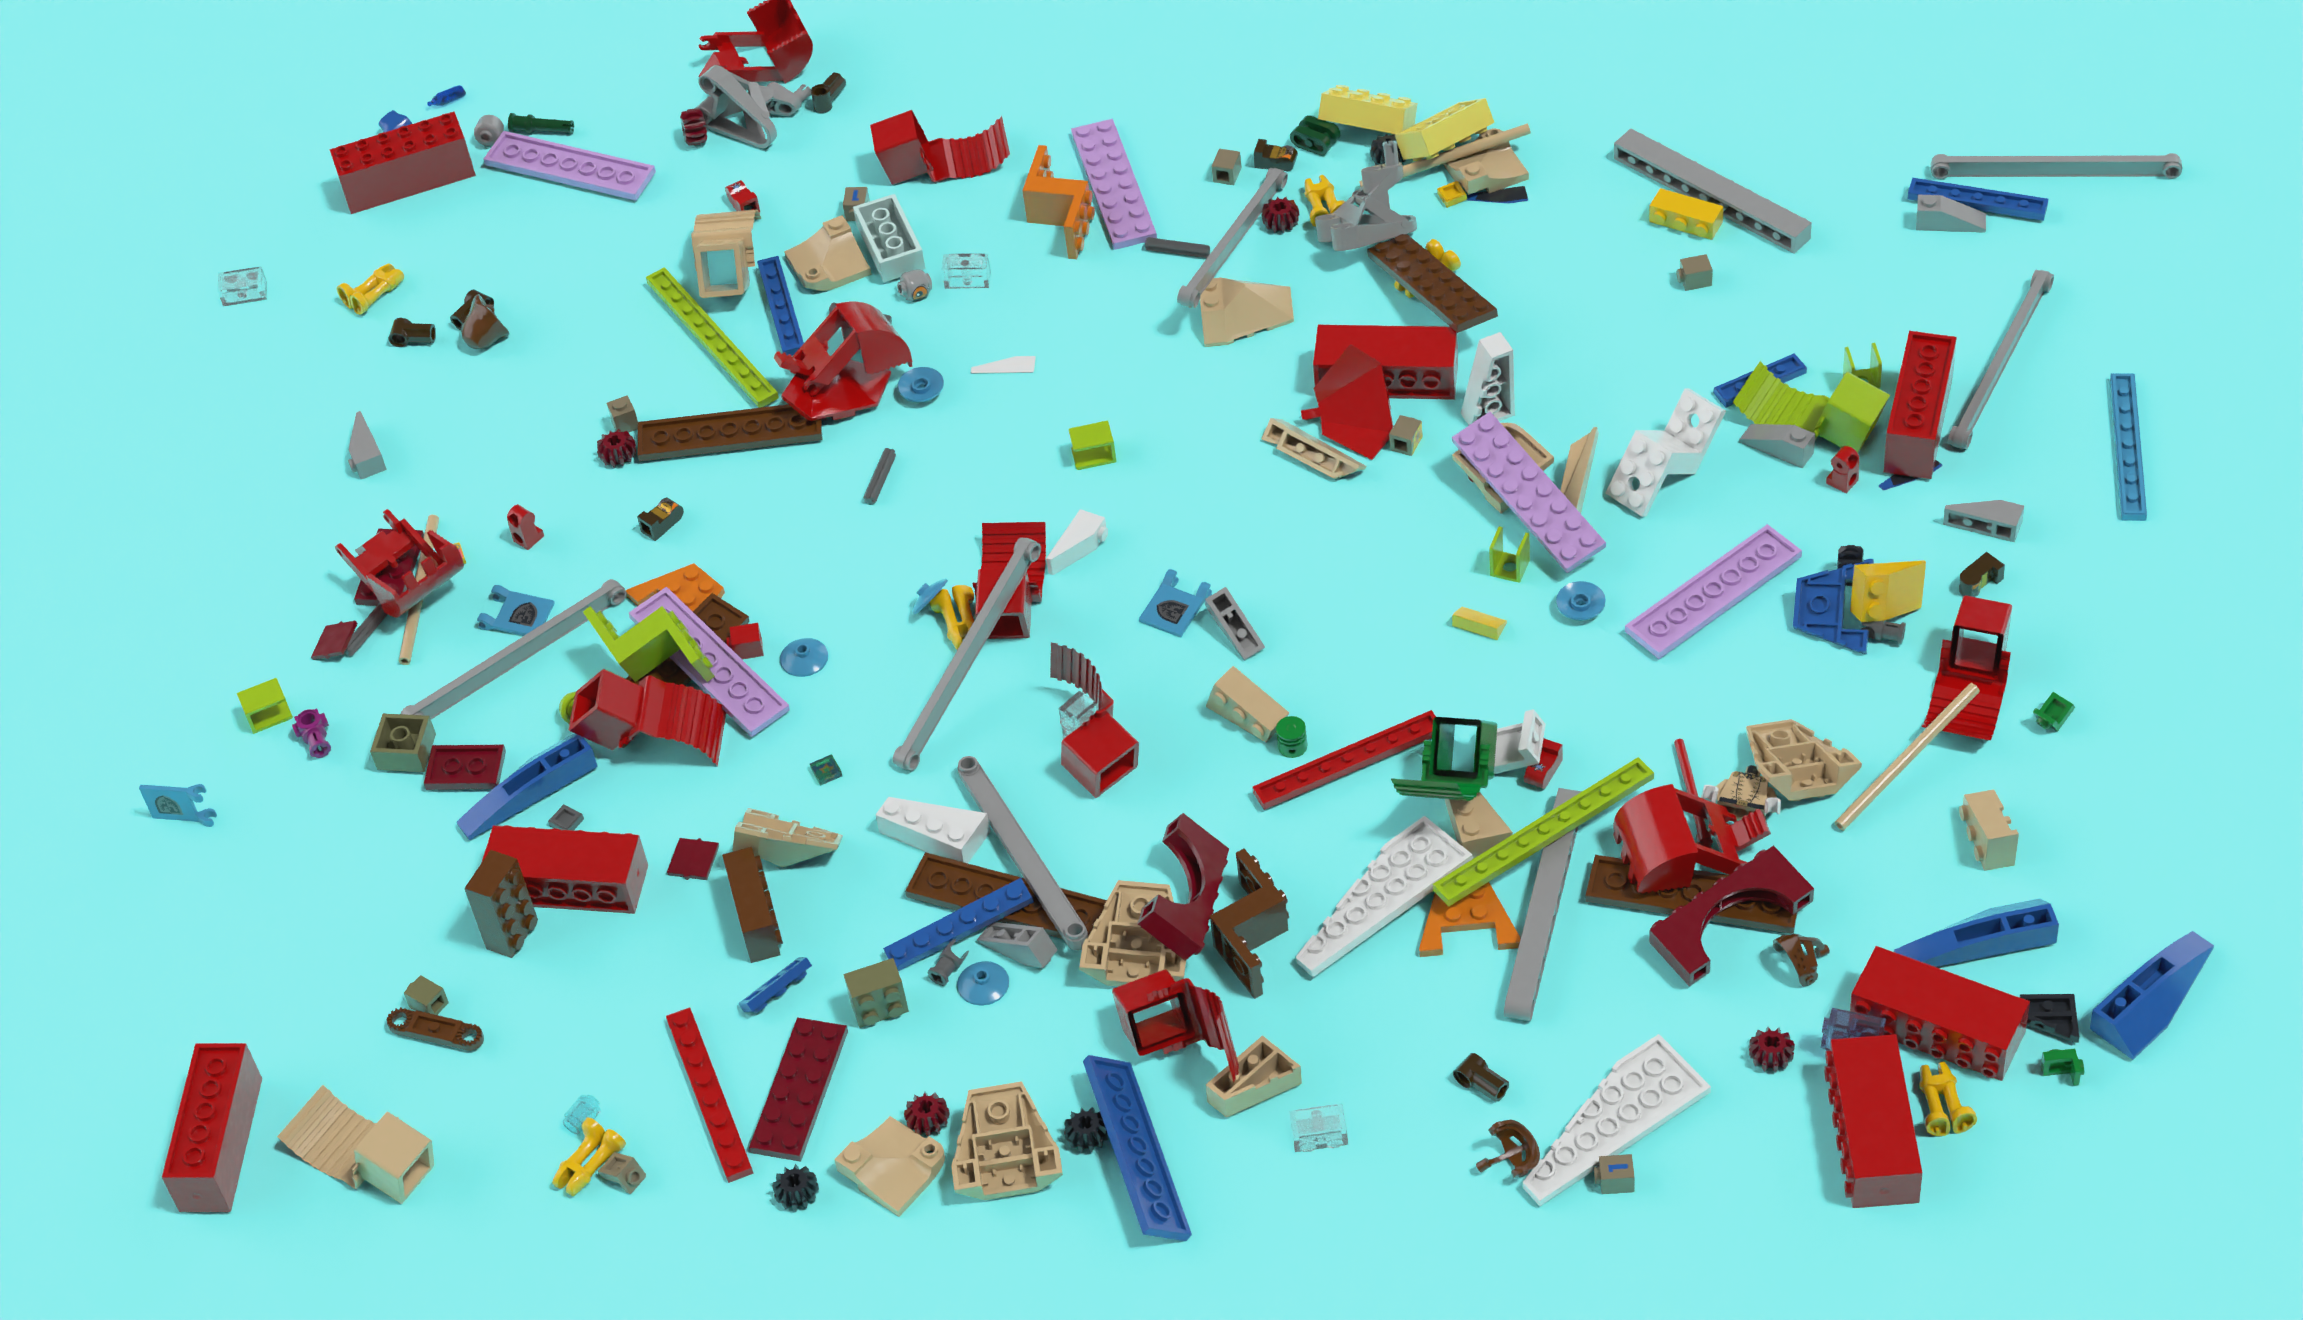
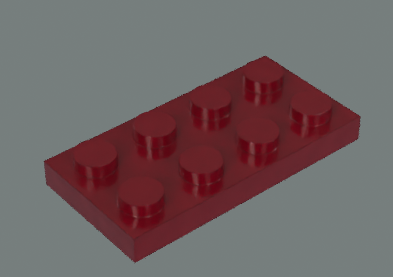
(389, 575)

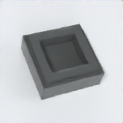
(566, 818)

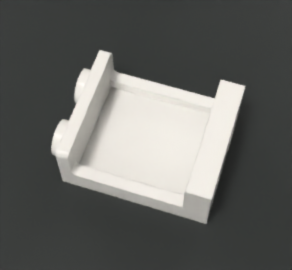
(1519, 743)

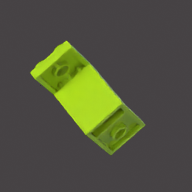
(650, 643)

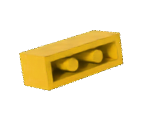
(1686, 214)

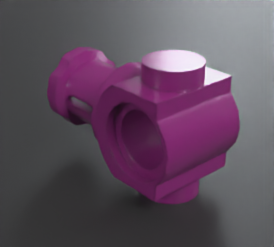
(312, 729)

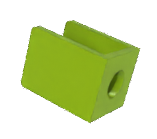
(1871, 374)
(1092, 445)
(1499, 558)
(264, 705)

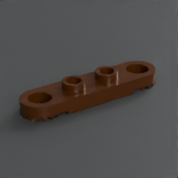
(435, 1029)

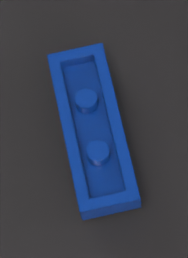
(776, 985)

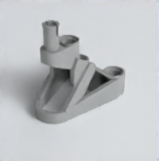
(730, 96)
(1350, 227)

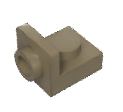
(623, 1170)

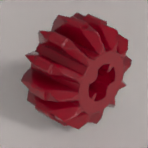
(693, 127)
(1280, 214)
(616, 448)
(1771, 1049)
(926, 1113)

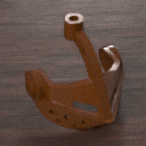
(1804, 965)
(1504, 1131)

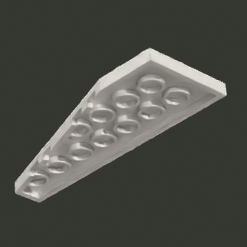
(1389, 887)
(1628, 1105)

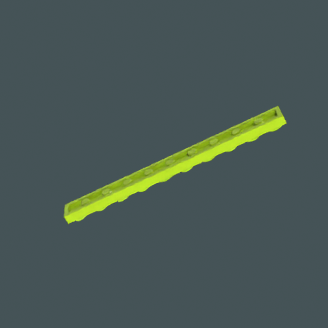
(712, 338)
(1543, 831)

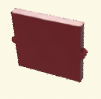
(334, 640)
(693, 858)

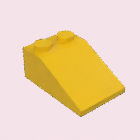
(1887, 589)

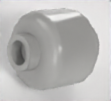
(487, 128)

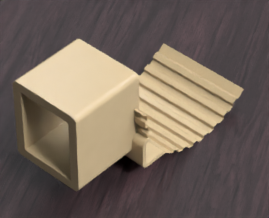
(719, 233)
(358, 1150)

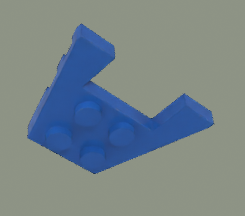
(1821, 608)

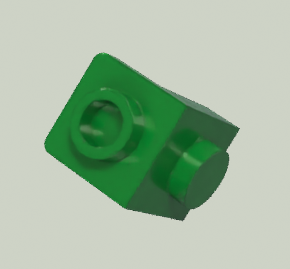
(2053, 712)
(2062, 1062)

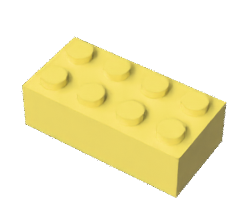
(1367, 110)
(1444, 129)

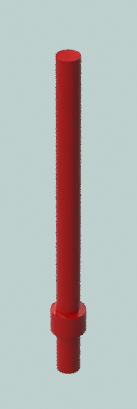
(1702, 836)

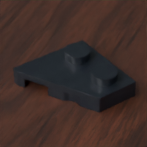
(2054, 1014)

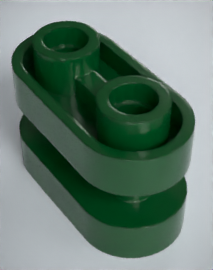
(1315, 135)

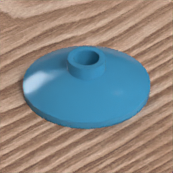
(921, 384)
(927, 593)
(1580, 600)
(804, 657)
(983, 991)

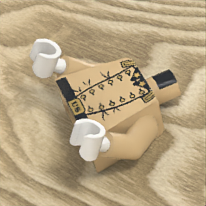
(1744, 793)

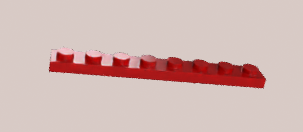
(1344, 760)
(709, 1095)

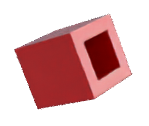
(746, 641)

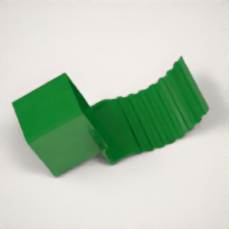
(1437, 777)

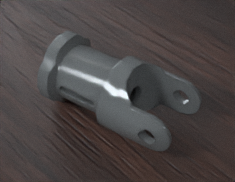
(1885, 630)
(946, 965)

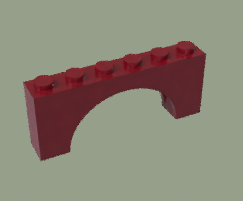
(1203, 860)
(1764, 878)

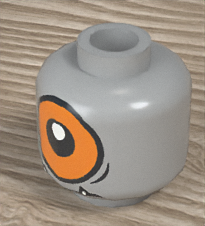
(914, 285)

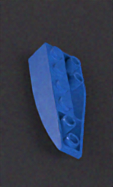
(530, 783)
(1987, 934)
(2150, 996)

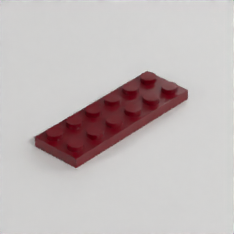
(798, 1089)

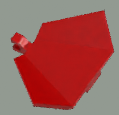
(840, 399)
(1354, 403)

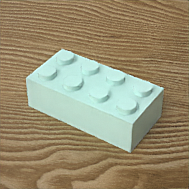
(889, 237)

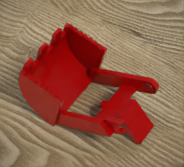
(778, 30)
(863, 329)
(385, 549)
(1661, 842)

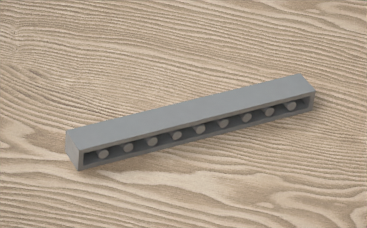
(1700, 182)

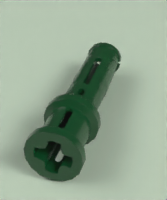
(531, 124)

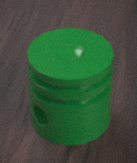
(1291, 735)

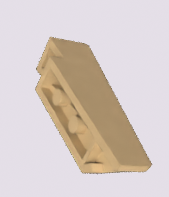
(1310, 449)
(1579, 468)

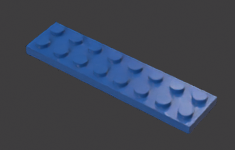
(1137, 1148)

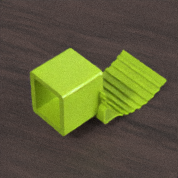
(1842, 419)

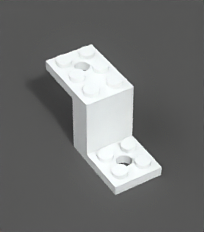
(1664, 452)

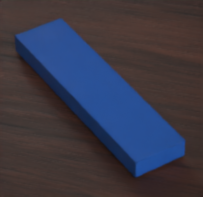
(1784, 369)

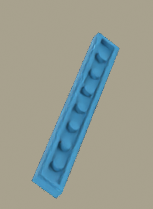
(2128, 447)

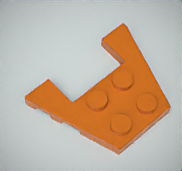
(687, 583)
(1473, 912)

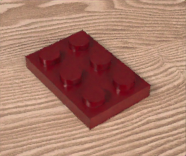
(464, 767)

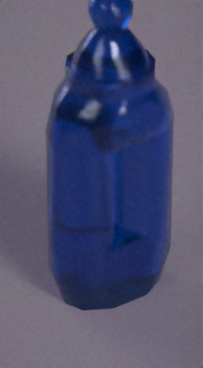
(447, 96)

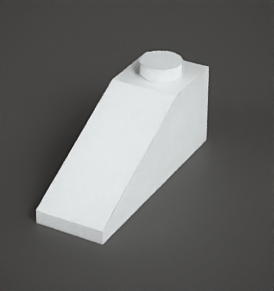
(1078, 540)

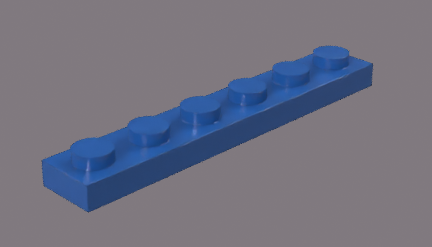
(1982, 199)
(780, 305)
(959, 924)

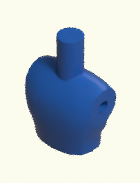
(393, 120)

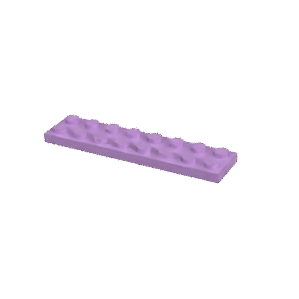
(569, 165)
(1113, 184)
(1529, 492)
(1713, 591)
(735, 684)

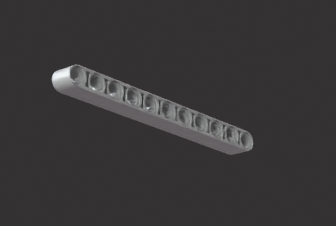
(1540, 921)

